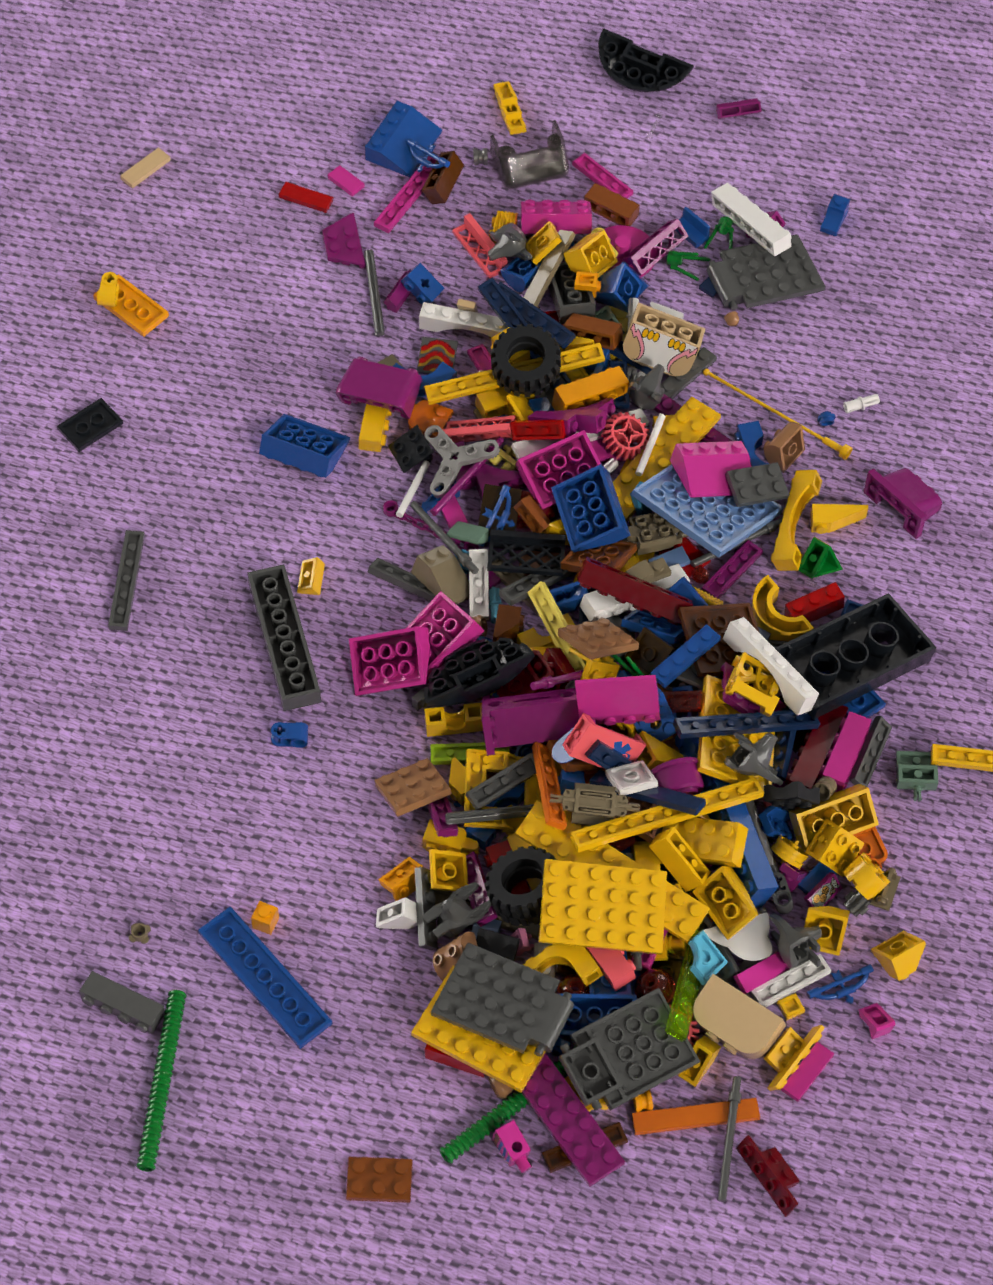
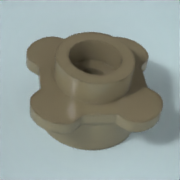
(135, 929)

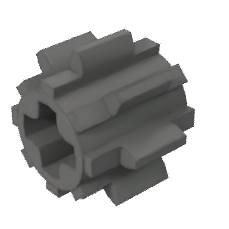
(856, 903)

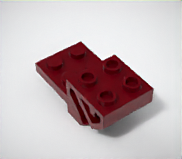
(552, 664)

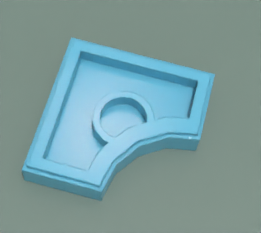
(706, 959)

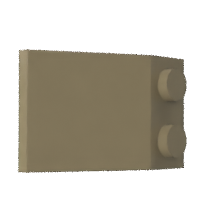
(442, 572)

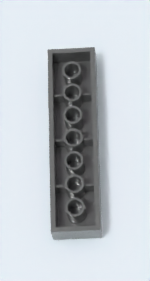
(284, 637)

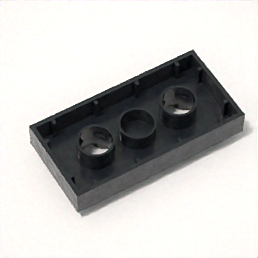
(853, 652)

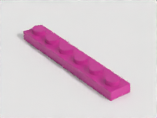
(403, 200)

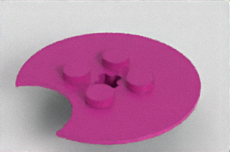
(625, 240)

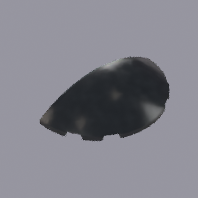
(638, 67)
(476, 671)

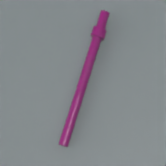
(462, 481)
(549, 682)

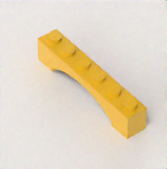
(803, 488)

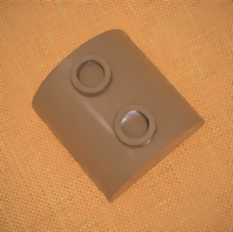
(785, 446)
(450, 953)

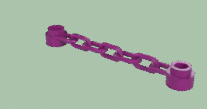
(394, 506)

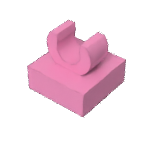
(524, 941)

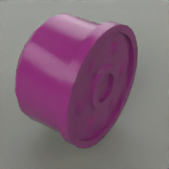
(680, 775)

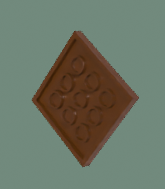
(718, 618)

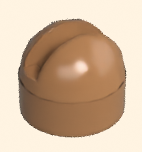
(732, 318)

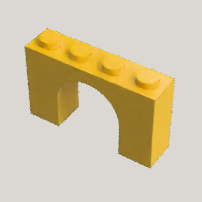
(572, 956)

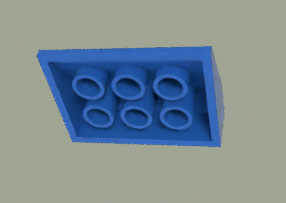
(389, 142)
(303, 445)
(590, 510)

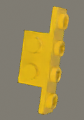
(788, 1052)

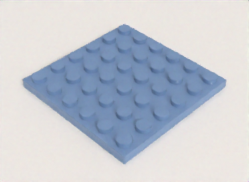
(707, 520)

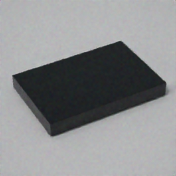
(90, 424)

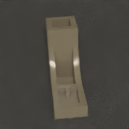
(650, 571)

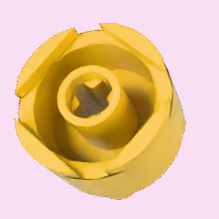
(866, 876)

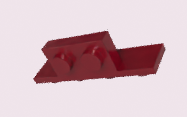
(771, 1172)

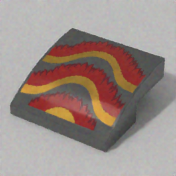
(435, 351)

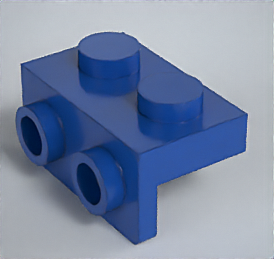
(775, 822)

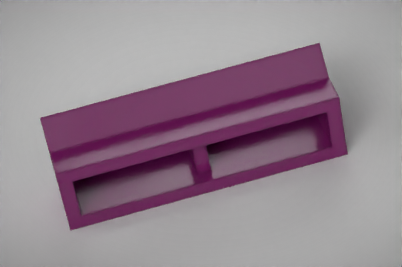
(738, 108)
(397, 295)

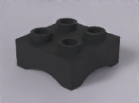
(792, 796)
(498, 943)

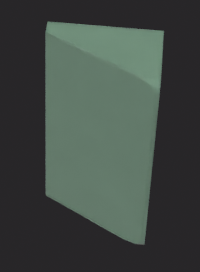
(469, 533)

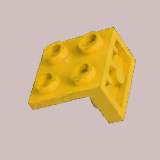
(834, 847)

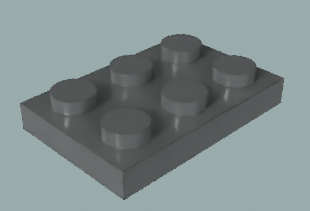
(757, 484)

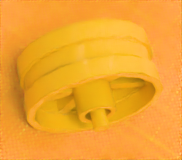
(789, 852)

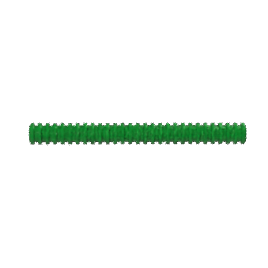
(161, 1081)
(488, 1123)

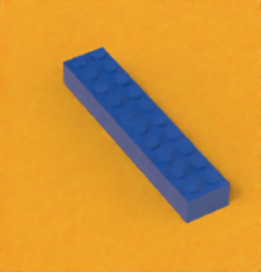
(755, 867)

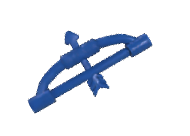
(423, 161)
(505, 514)
(845, 991)

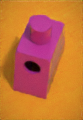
(509, 1138)

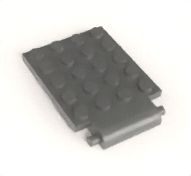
(758, 278)
(503, 1001)
(626, 1053)

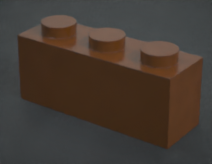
(442, 180)

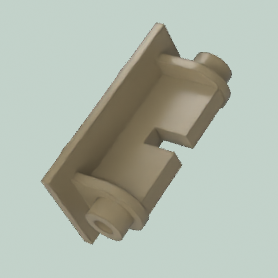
(885, 897)

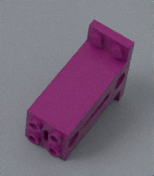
(528, 718)

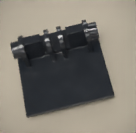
(411, 449)

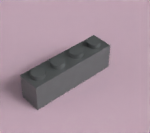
(122, 1002)

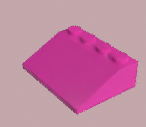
(705, 464)
(555, 465)
(447, 629)
(390, 660)
(619, 699)

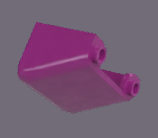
(380, 386)

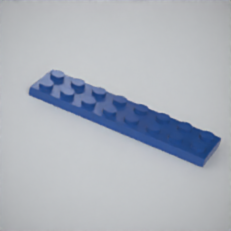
(265, 977)

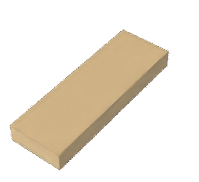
(145, 167)

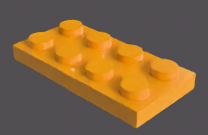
(136, 308)

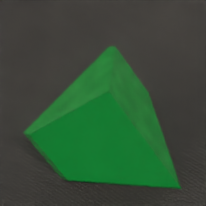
(819, 560)

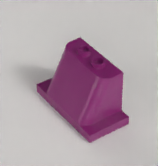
(907, 495)

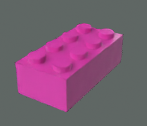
(563, 214)
(845, 749)

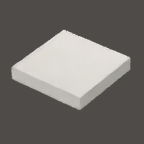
(631, 778)

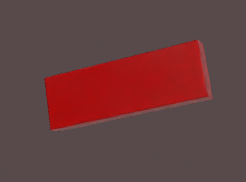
(306, 197)
(538, 429)

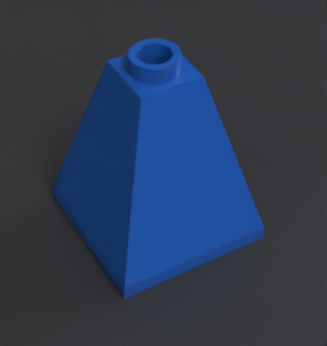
(618, 286)

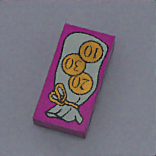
(823, 891)

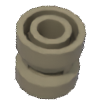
(826, 792)

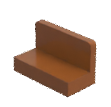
(532, 514)

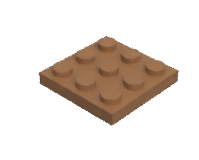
(598, 638)
(412, 787)

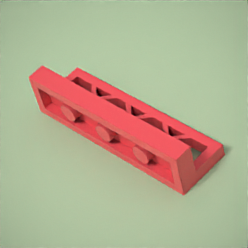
(483, 241)
(480, 432)

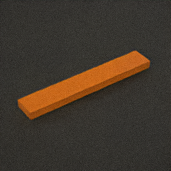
(548, 785)
(692, 1116)

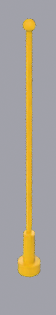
(844, 451)

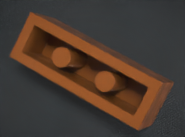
(612, 205)
(601, 331)

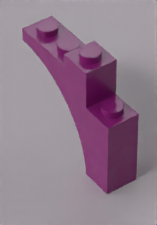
(587, 418)
(489, 475)

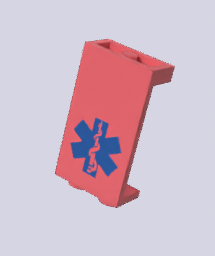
(587, 732)

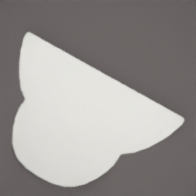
(750, 942)

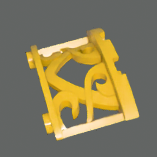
(741, 678)

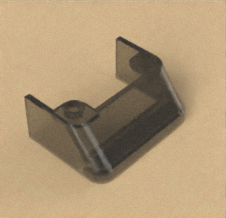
(531, 166)

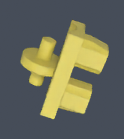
(507, 457)

